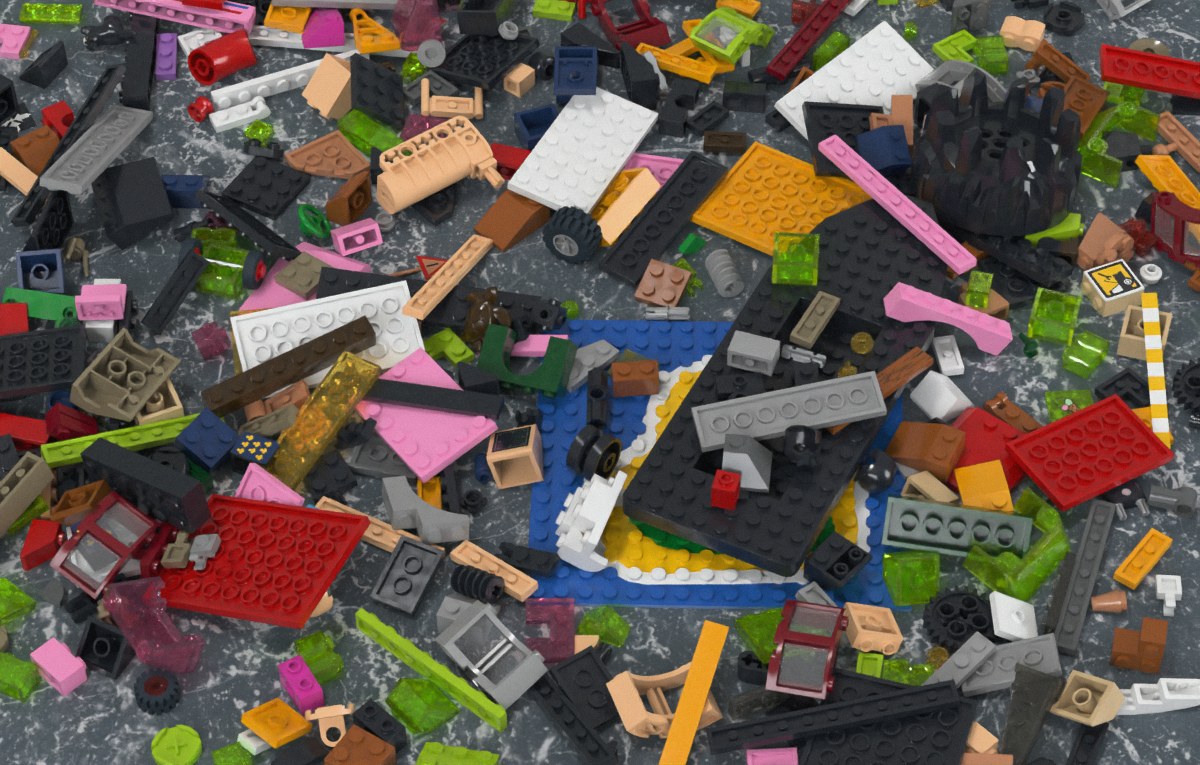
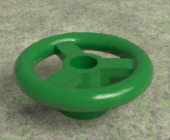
(311, 224)

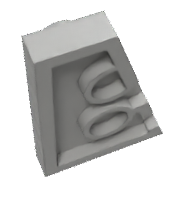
(593, 355)

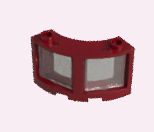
(1176, 228)
(104, 544)
(806, 649)

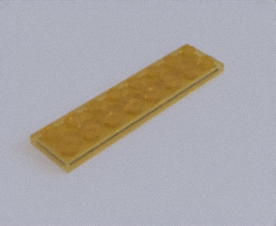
(322, 418)

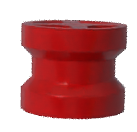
(200, 109)

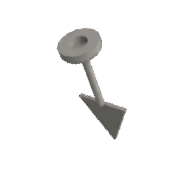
(432, 52)

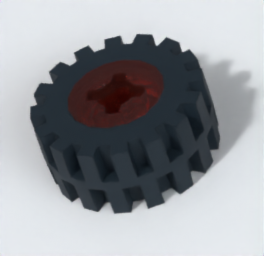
(163, 698)

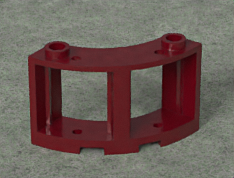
(645, 30)

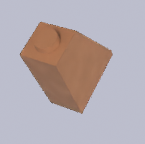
(902, 114)
(1093, 242)

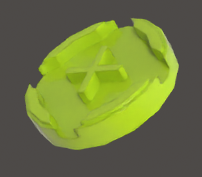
(176, 746)

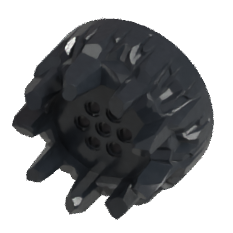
(998, 162)

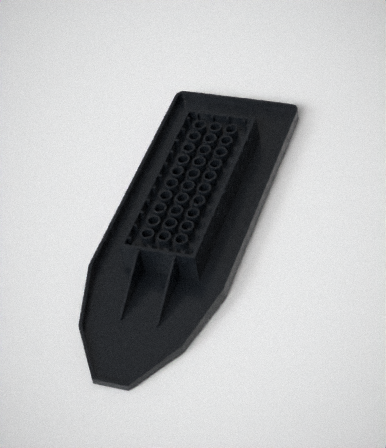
(860, 262)

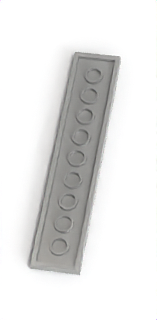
(96, 149)

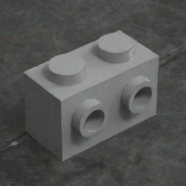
(758, 353)

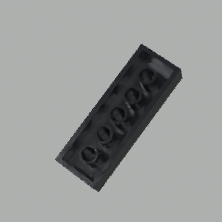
(148, 484)

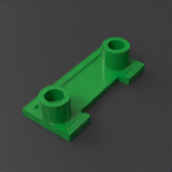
(43, 304)

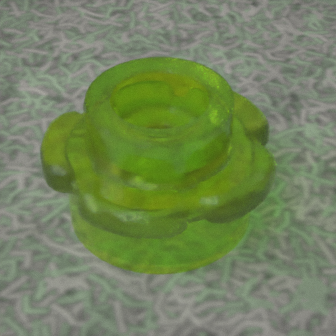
(910, 30)
(572, 307)

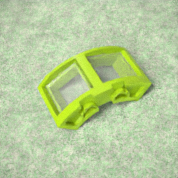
(729, 34)

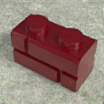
(69, 423)

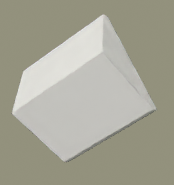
(940, 397)

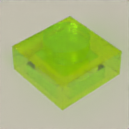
(259, 130)

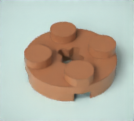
(1116, 248)

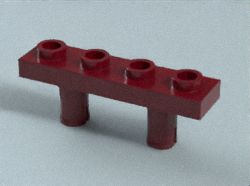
(152, 556)

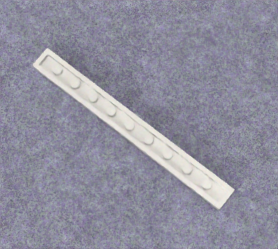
(279, 38)

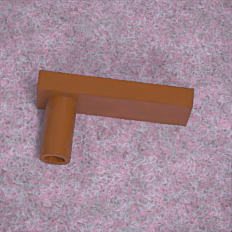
(1054, 60)

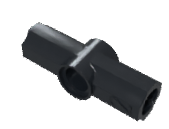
(761, 76)
(597, 397)

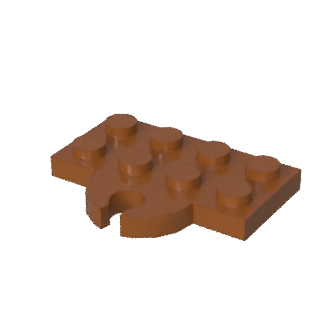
(1080, 97)

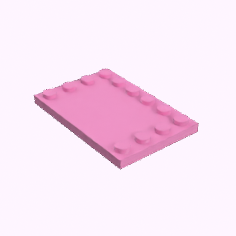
(424, 437)

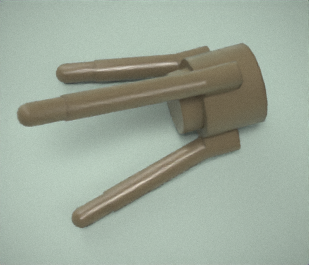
(75, 251)

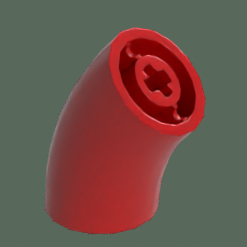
(222, 57)

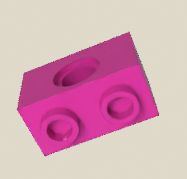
(301, 685)

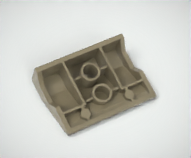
(122, 378)

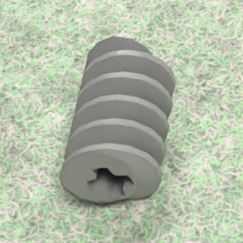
(724, 273)

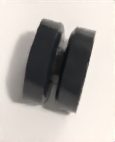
(593, 453)

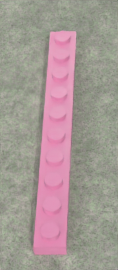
(897, 204)

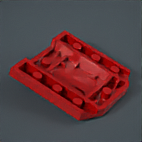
(986, 442)

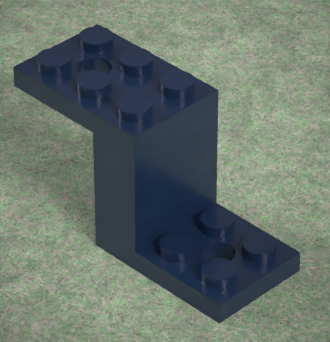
(575, 72)

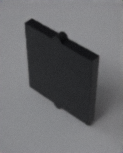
(1185, 105)

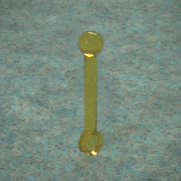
(34, 33)

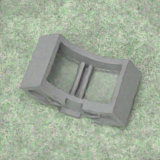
(491, 654)

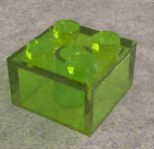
(795, 258)
(1054, 316)

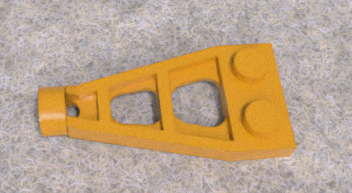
(366, 33)

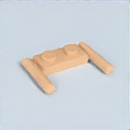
(451, 106)

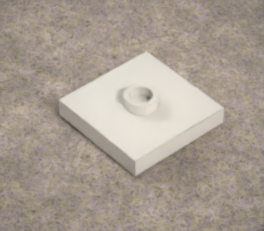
(1012, 617)

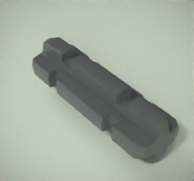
(802, 355)

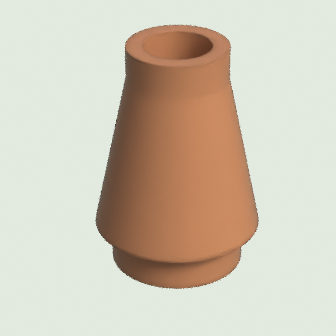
(1110, 602)

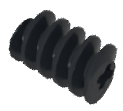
(477, 584)

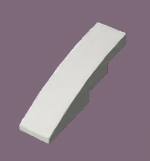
(1161, 697)

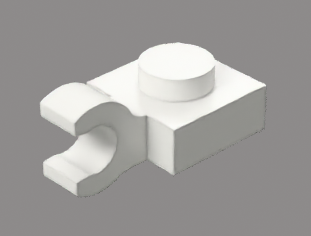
(1169, 589)

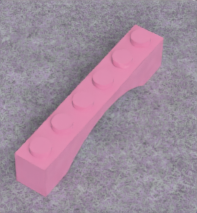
(912, 304)

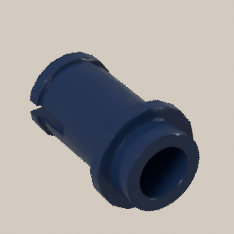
(483, 472)

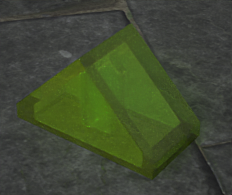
(606, 624)

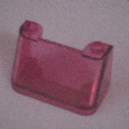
(416, 22)
(147, 627)

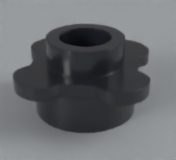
(473, 501)

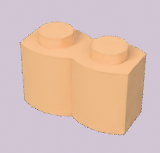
(1022, 33)

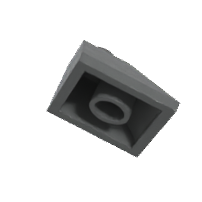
(750, 459)

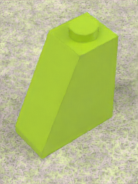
(1068, 228)

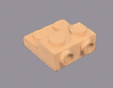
(872, 628)

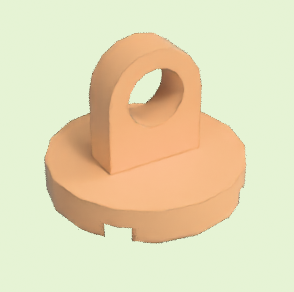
(330, 717)

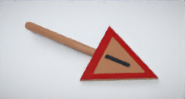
(428, 266)

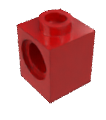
(725, 489)

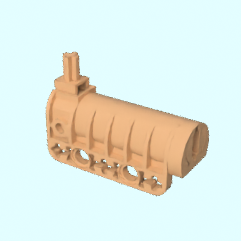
(434, 165)

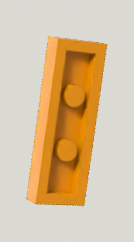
(1142, 558)

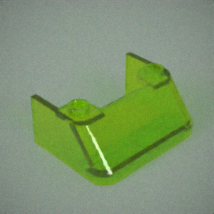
(1093, 148)
(1024, 576)

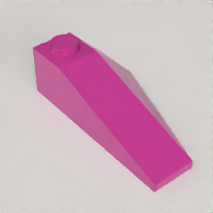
(323, 29)

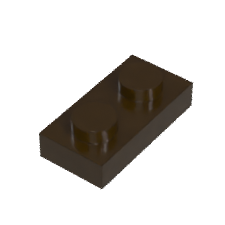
(724, 142)

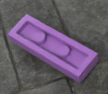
(166, 56)

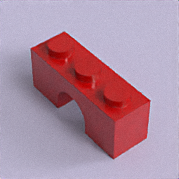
(58, 118)

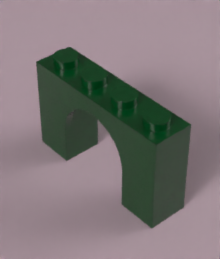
(548, 379)

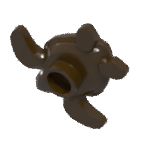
(481, 314)

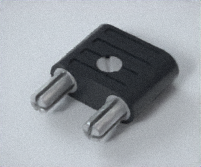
(1128, 496)

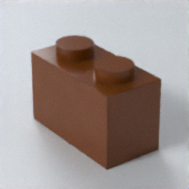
(635, 378)

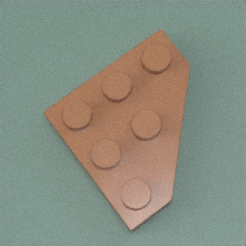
(328, 157)

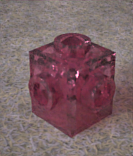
(210, 339)

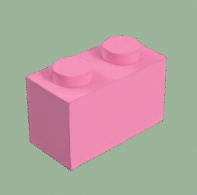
(356, 237)
(59, 666)

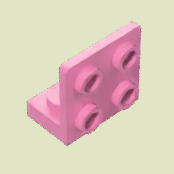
(101, 302)

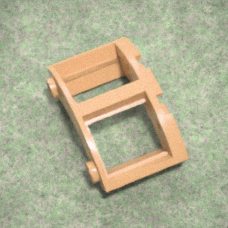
(626, 694)

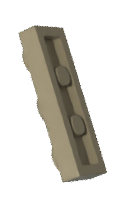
(814, 319)
(272, 422)

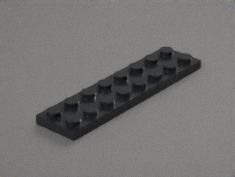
(663, 218)

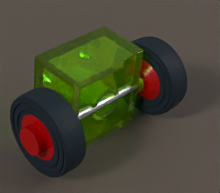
(228, 268)

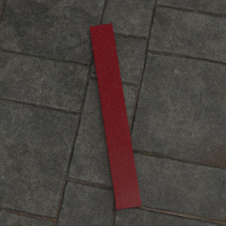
(806, 38)

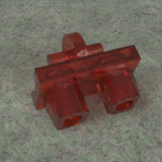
(802, 10)
(1143, 239)

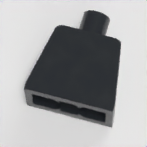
(1125, 148)

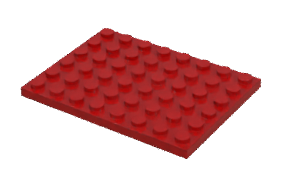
(269, 561)

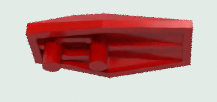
(13, 318)

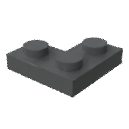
(437, 87)

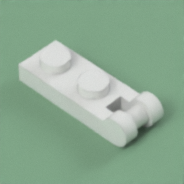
(240, 114)

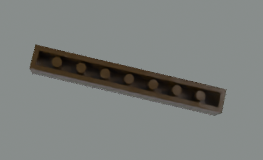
(288, 367)

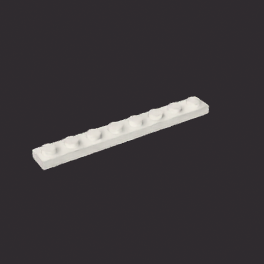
(269, 84)

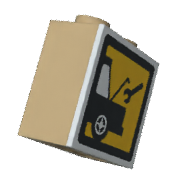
(1112, 287)

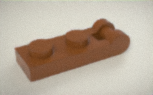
(1011, 413)

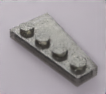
(1028, 709)

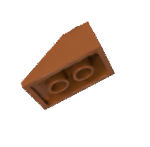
(512, 220)
(927, 447)

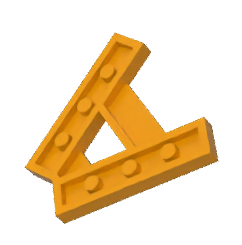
(676, 60)

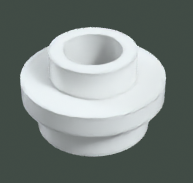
(1150, 273)

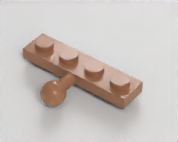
(1178, 139)

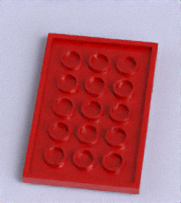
(1089, 452)

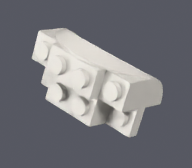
(588, 513)

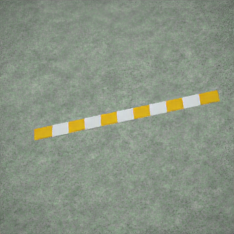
(1155, 367)

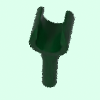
(1030, 347)

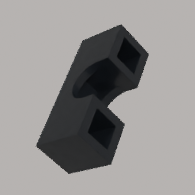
(680, 98)

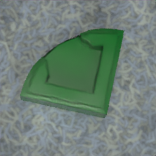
(692, 244)

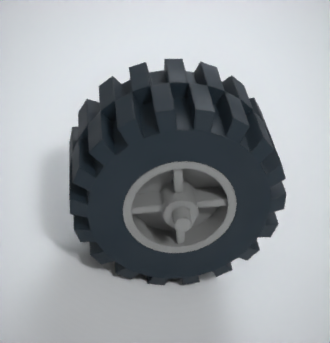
(572, 235)

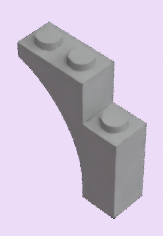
(410, 511)

